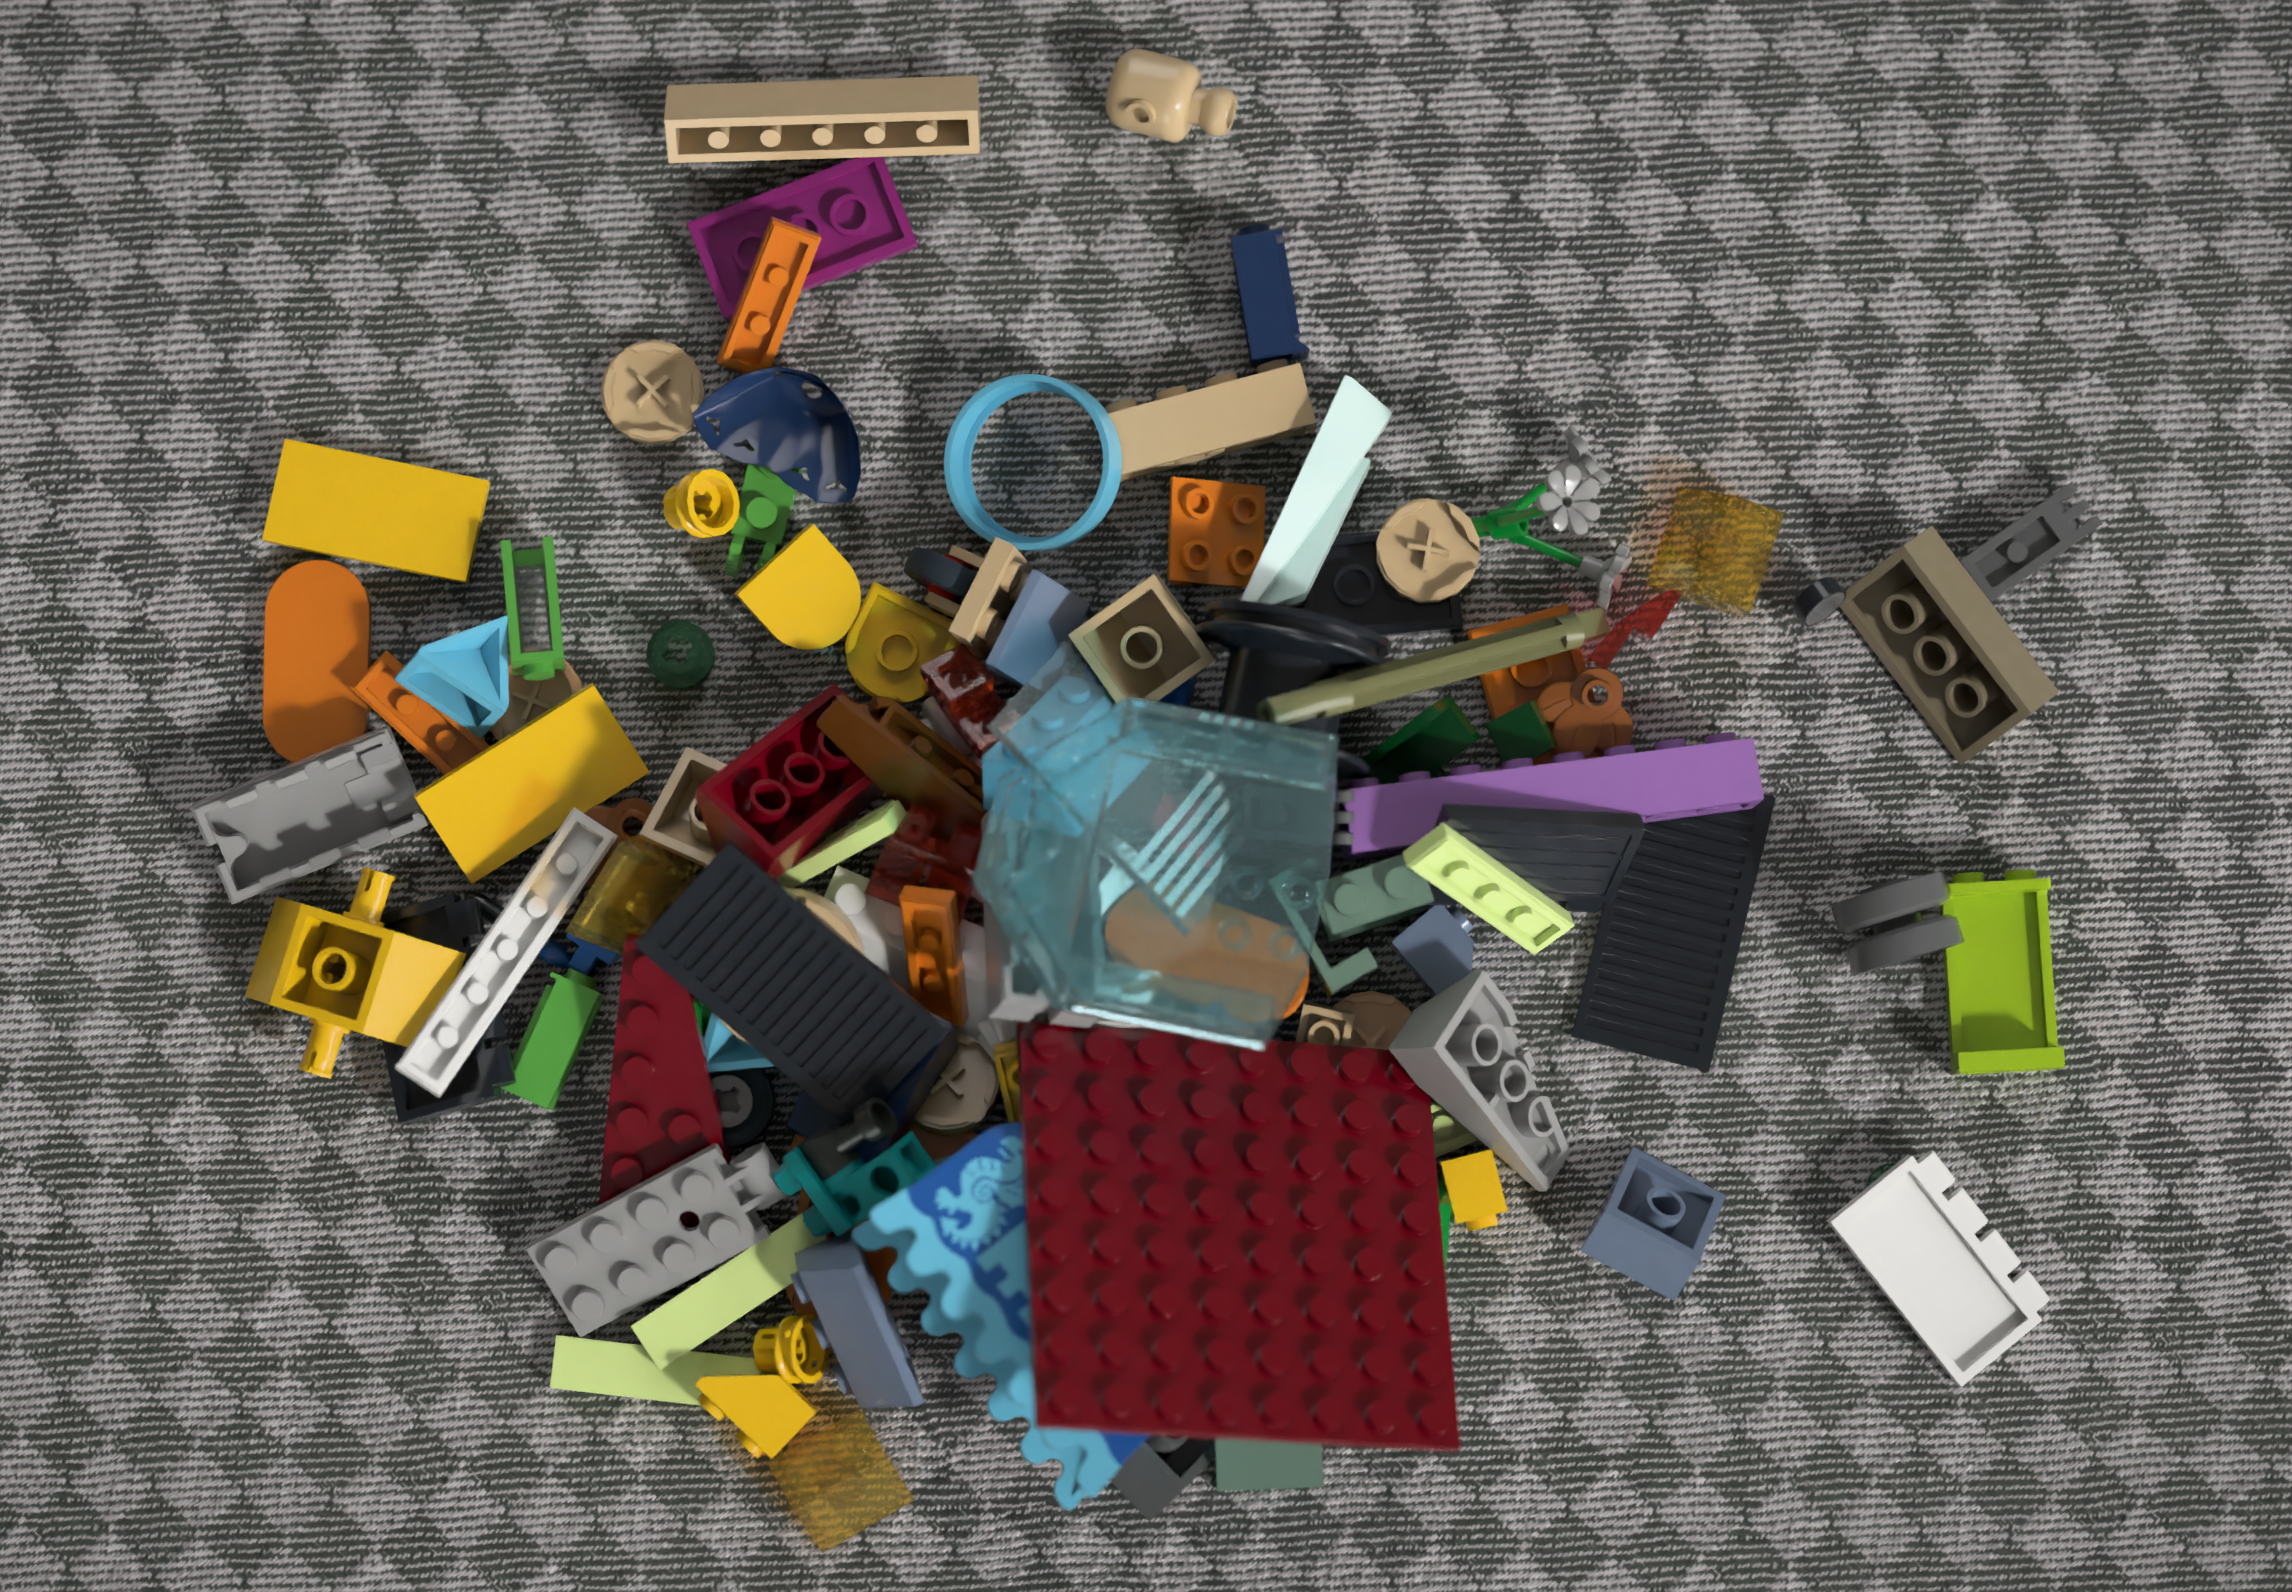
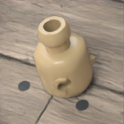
(1165, 98)

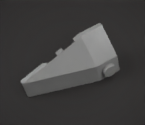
(1472, 1065)

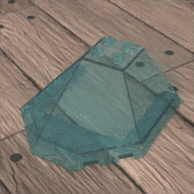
(1166, 868)

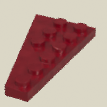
(659, 1083)

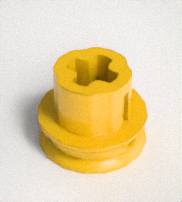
(702, 504)
(791, 1350)

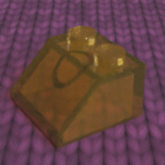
(1715, 550)
(630, 893)
(841, 1480)

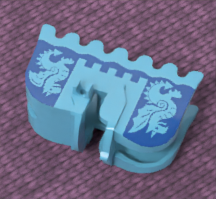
(966, 1246)

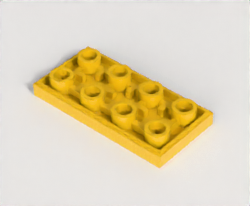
(376, 511)
(531, 783)

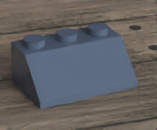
(856, 1324)

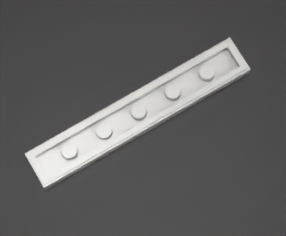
(506, 952)

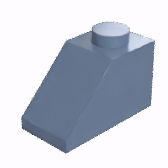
(1437, 948)

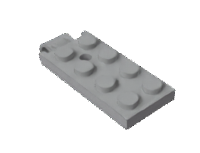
(641, 1249)

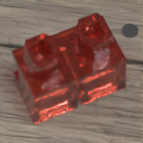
(912, 849)

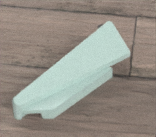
(1319, 497)

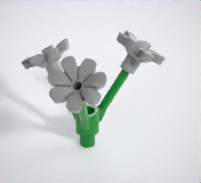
(1568, 506)

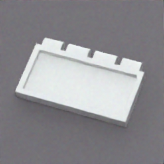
(1935, 1267)

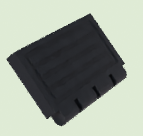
(1562, 853)
(453, 925)

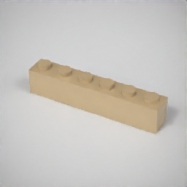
(822, 119)

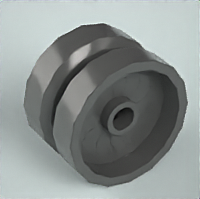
(1897, 923)

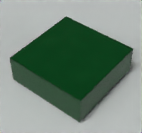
(1521, 733)

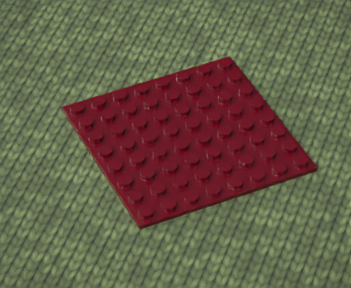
(1232, 1241)

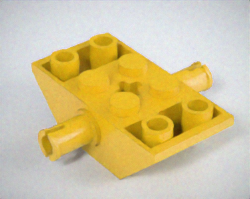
(388, 979)

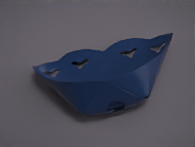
(786, 430)

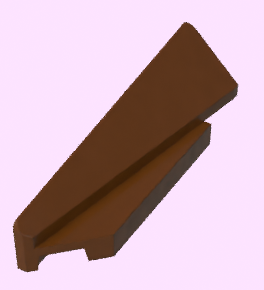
(908, 761)

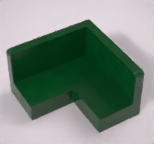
(1423, 744)

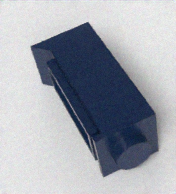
(1266, 295)

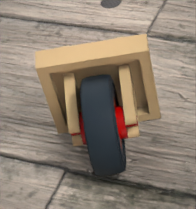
(974, 600)

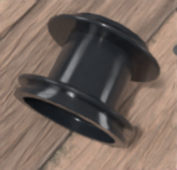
(1285, 651)

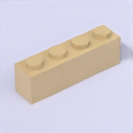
(1213, 419)

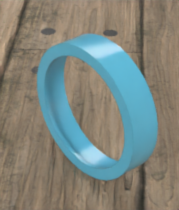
(959, 455)

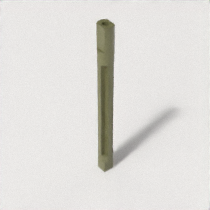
(1434, 668)

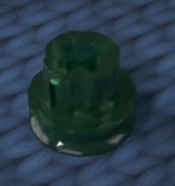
(700, 656)

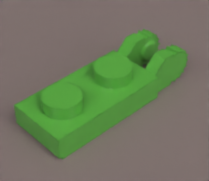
(762, 516)

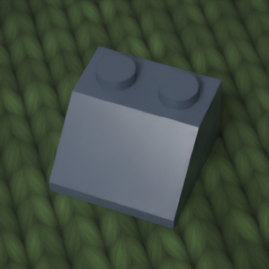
(1035, 628)
(1654, 1224)

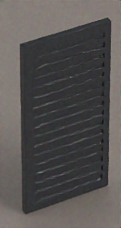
(1674, 937)
(790, 984)

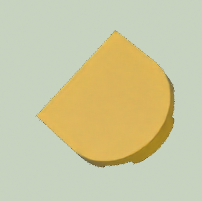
(804, 593)
(892, 643)

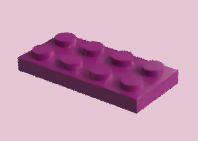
(847, 204)

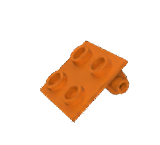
(1214, 532)

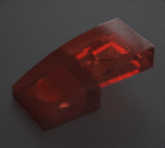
(1641, 622)
(965, 696)

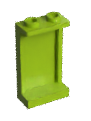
(2001, 976)

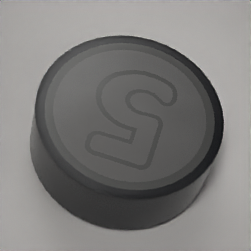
(1819, 601)

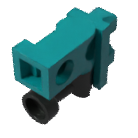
(838, 1178)

